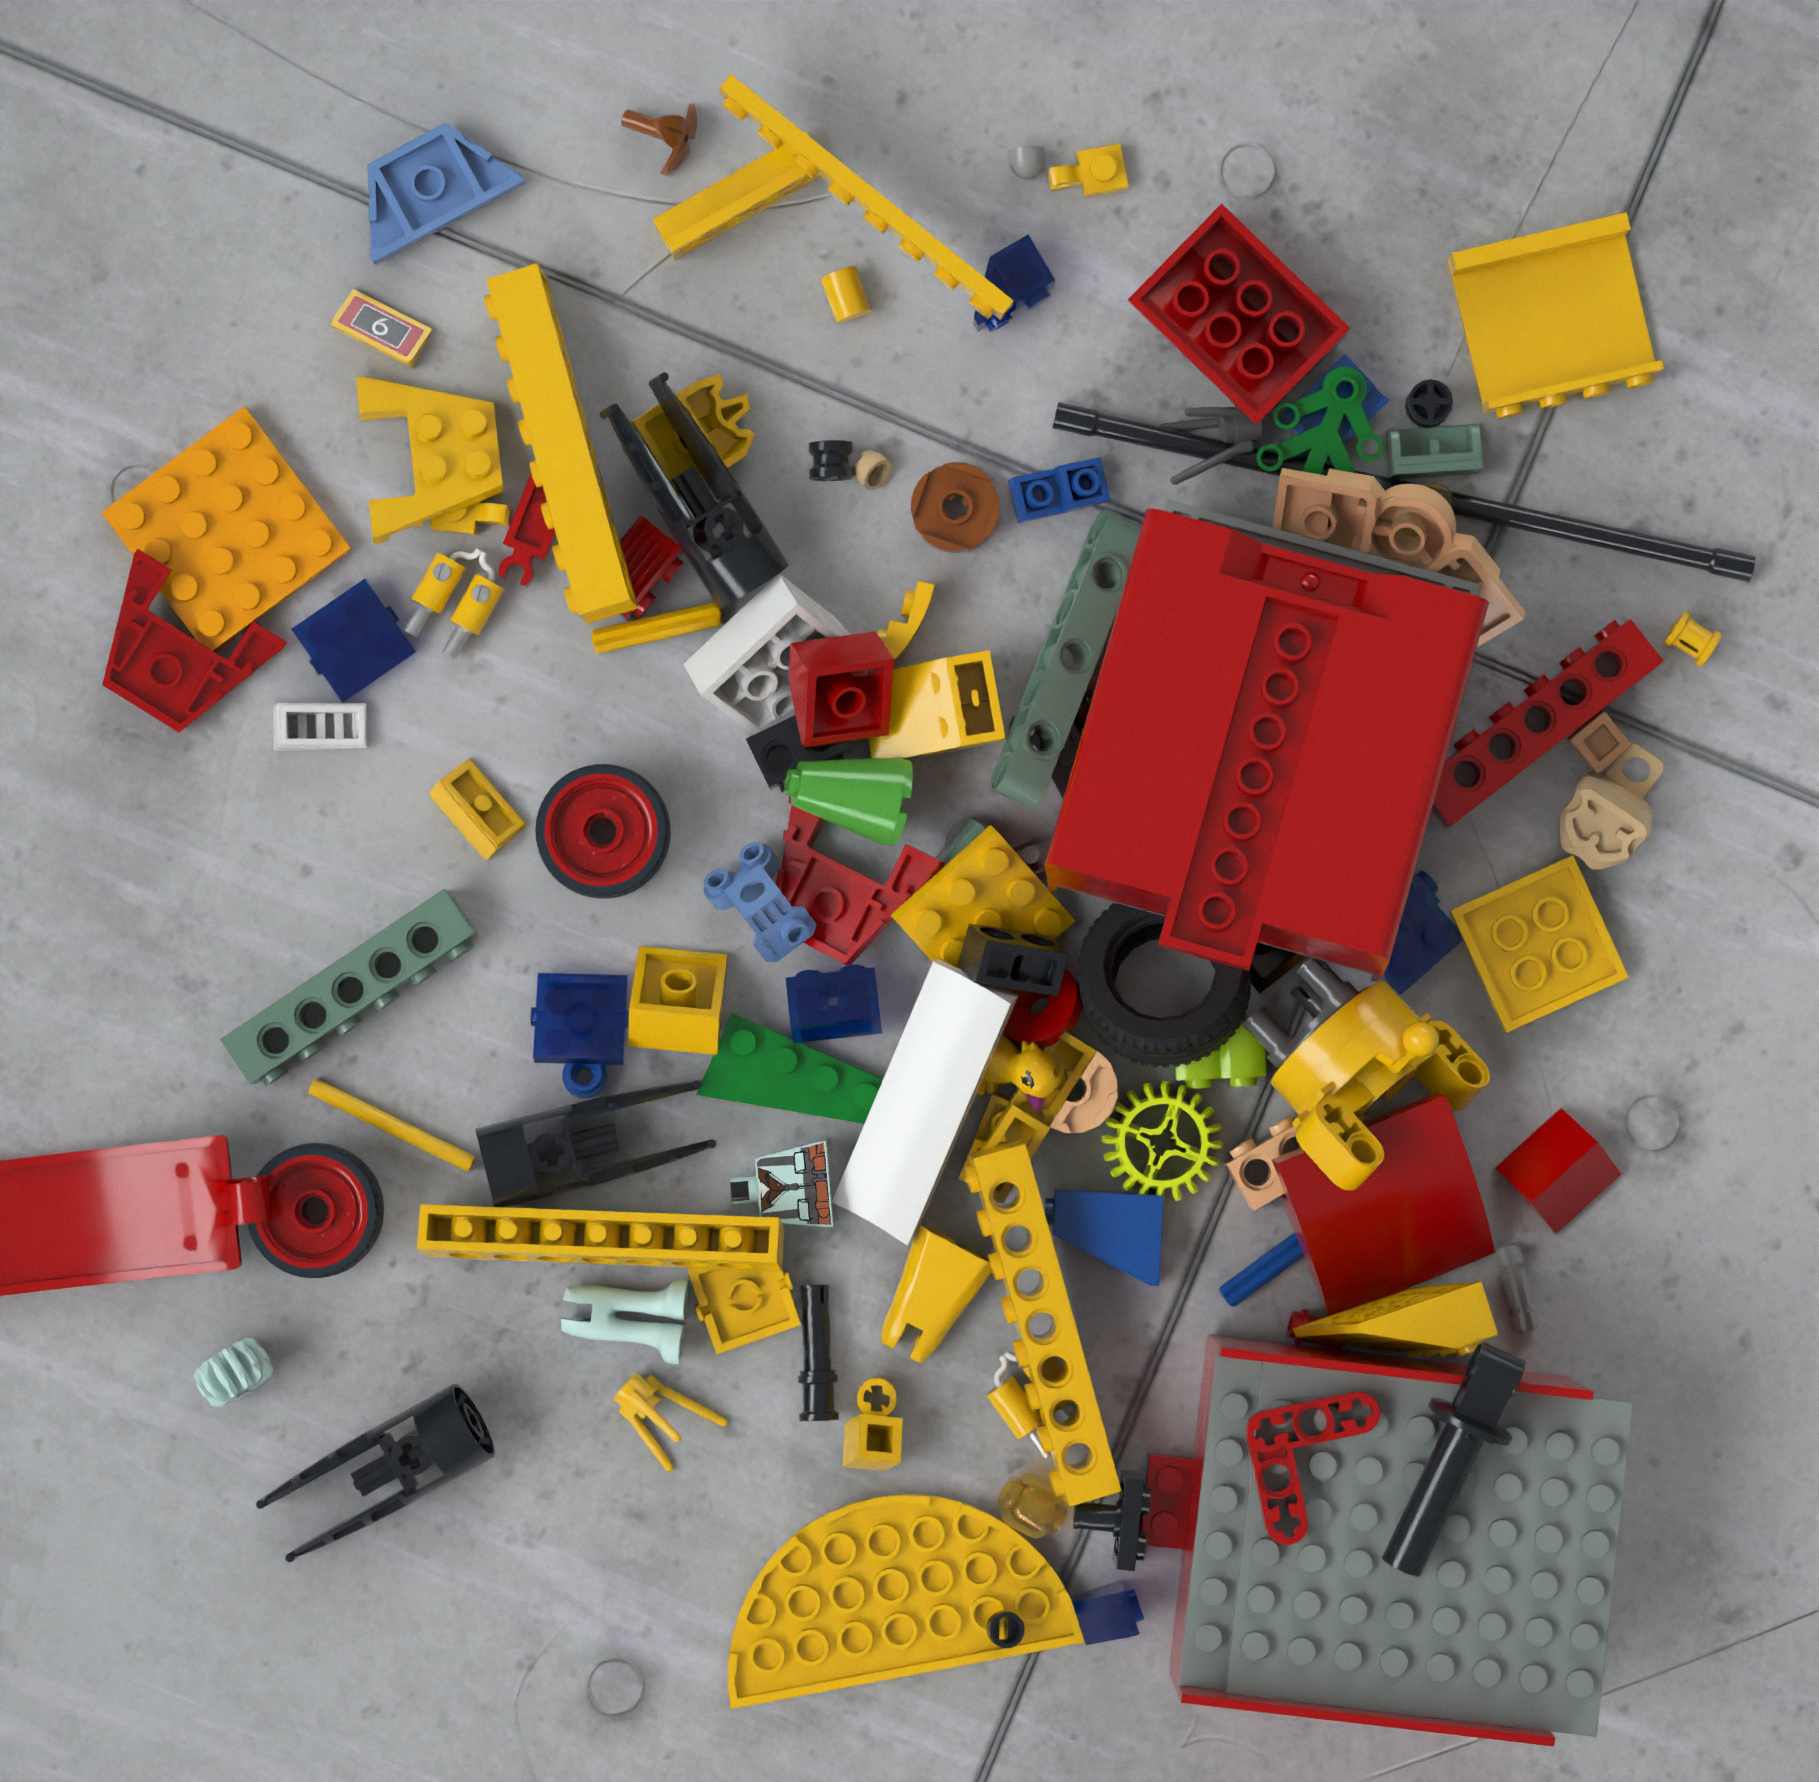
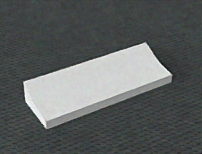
(924, 1100)

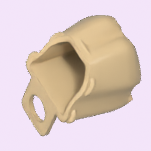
(1608, 813)

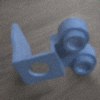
(773, 919)

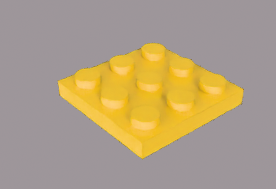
(980, 887)
(1538, 944)

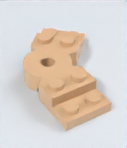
(1364, 517)

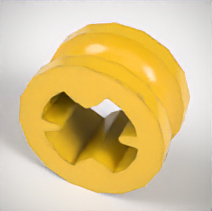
(888, 1389)

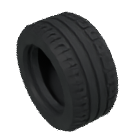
(1142, 1036)

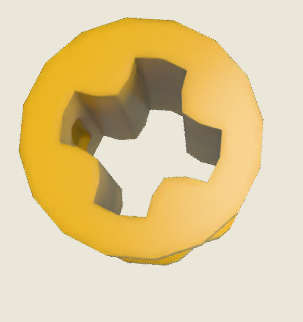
(1692, 638)

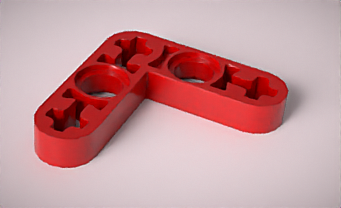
(1282, 1453)

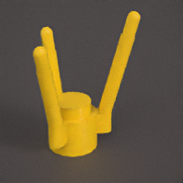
(639, 1399)

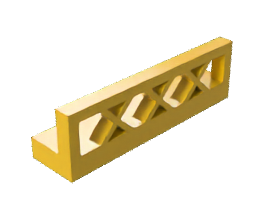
(731, 201)

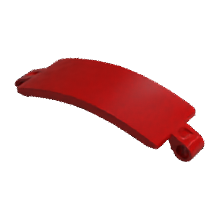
(124, 1214)

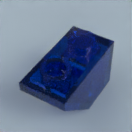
(1021, 276)
(1107, 1613)

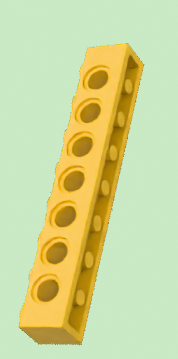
(601, 1237)
(1096, 1474)

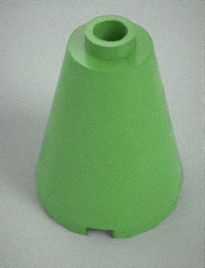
(855, 794)

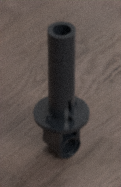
(1469, 1421)

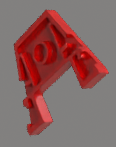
(166, 668)
(842, 901)

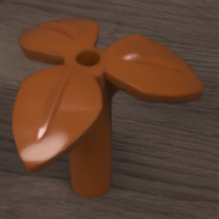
(670, 128)

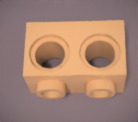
(1266, 1150)

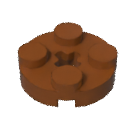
(967, 530)

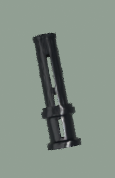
(817, 1373)

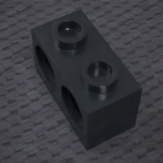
(787, 735)
(1013, 959)

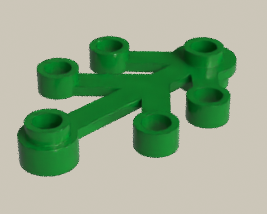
(1324, 438)

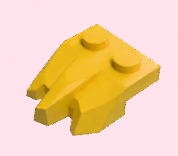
(713, 416)

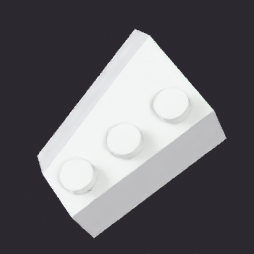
(748, 659)

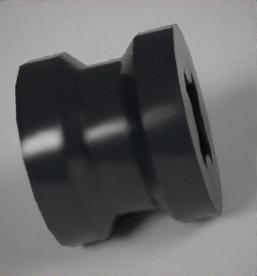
(1437, 395)
(830, 460)

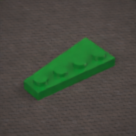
(775, 1073)

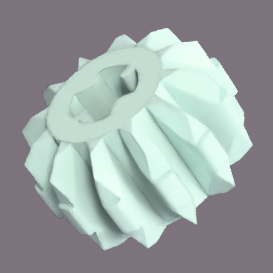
(233, 1372)

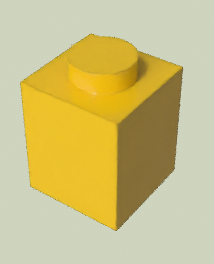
(872, 1442)

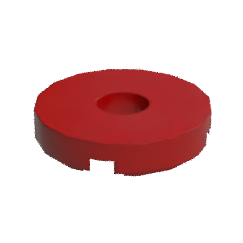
(1045, 1027)

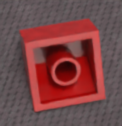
(841, 688)

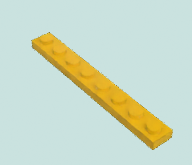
(849, 187)

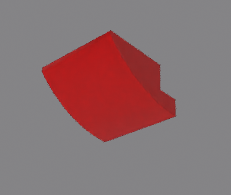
(1403, 1223)

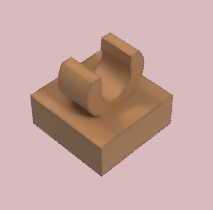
(1599, 742)

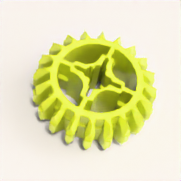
(1197, 1155)

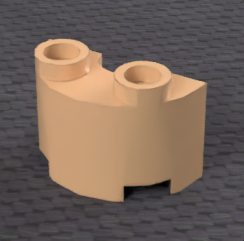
(1096, 1101)

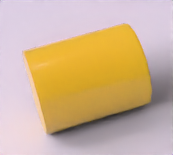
(846, 294)

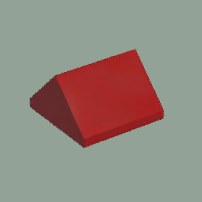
(1558, 1170)

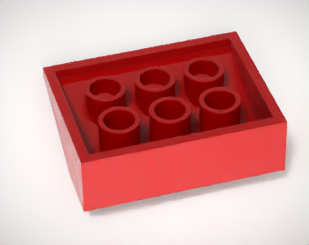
(1239, 314)

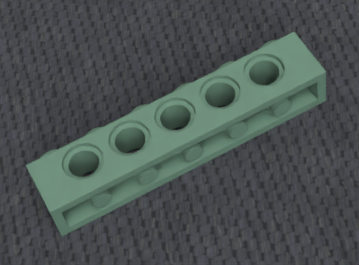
(249, 1041)

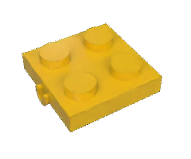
(743, 1304)

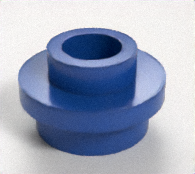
(588, 1090)

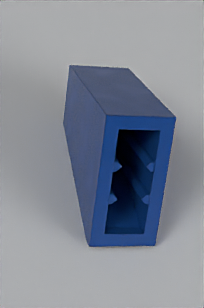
(1112, 1227)

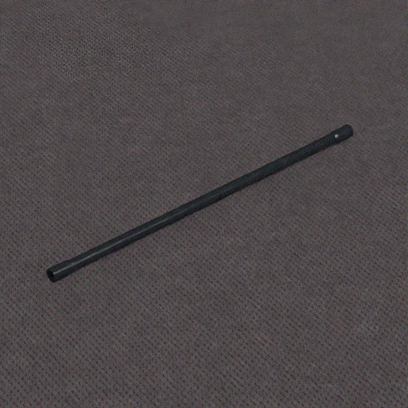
(1715, 561)

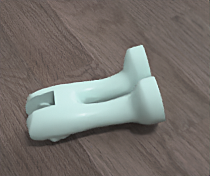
(605, 1326)

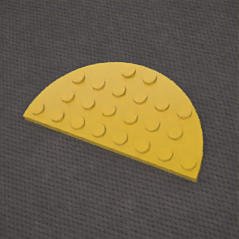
(891, 1595)

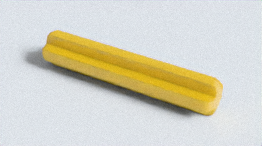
(656, 627)

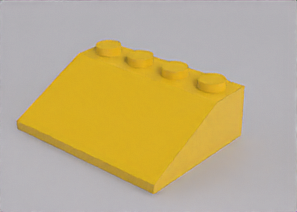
(1412, 1321)

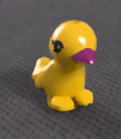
(1031, 1071)

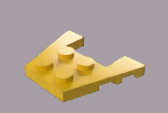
(450, 452)

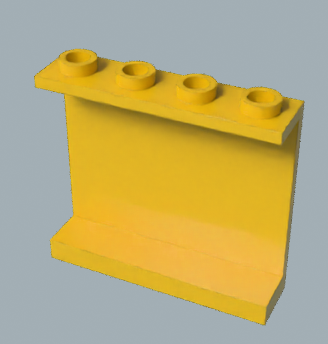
(1553, 316)

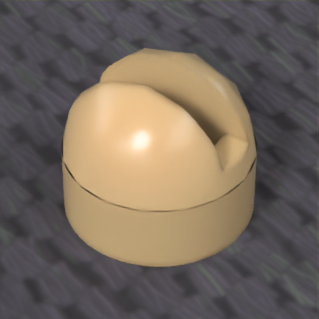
(872, 469)

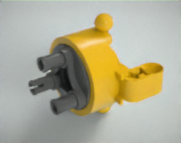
(1354, 1062)

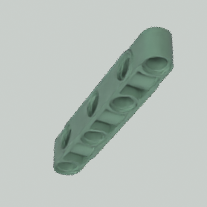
(1053, 688)

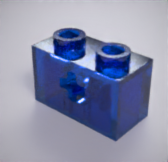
(853, 1015)

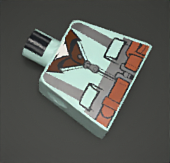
(790, 1186)

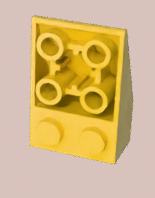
(942, 708)

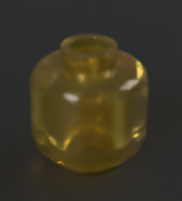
(1031, 1506)

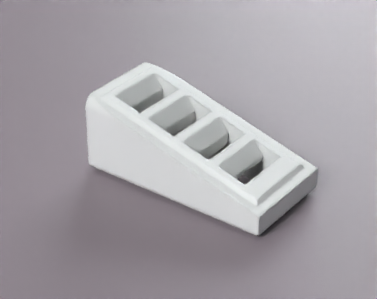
(301, 710)

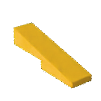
(1019, 1118)

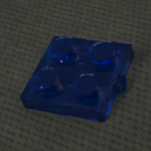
(354, 640)
(580, 1018)

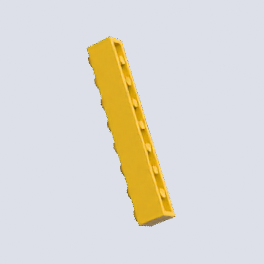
(561, 444)

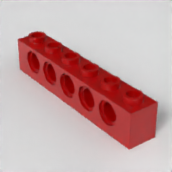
(1634, 661)

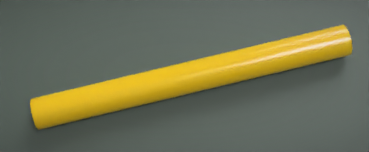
(391, 1125)

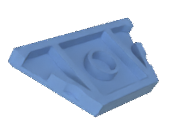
(430, 187)

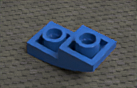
(1059, 490)

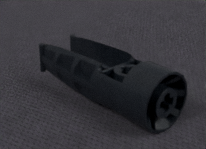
(736, 560)
(512, 1161)
(447, 1431)

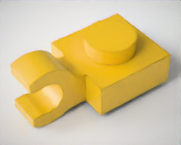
(1097, 171)
(467, 519)

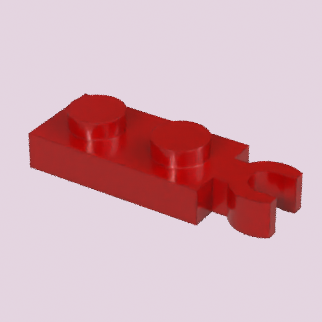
(528, 533)

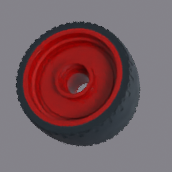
(567, 825)
(353, 1217)

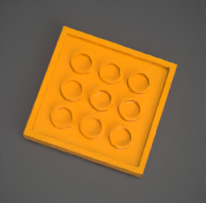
(229, 528)

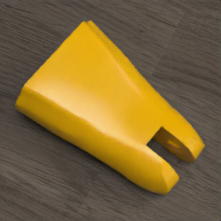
(933, 1290)

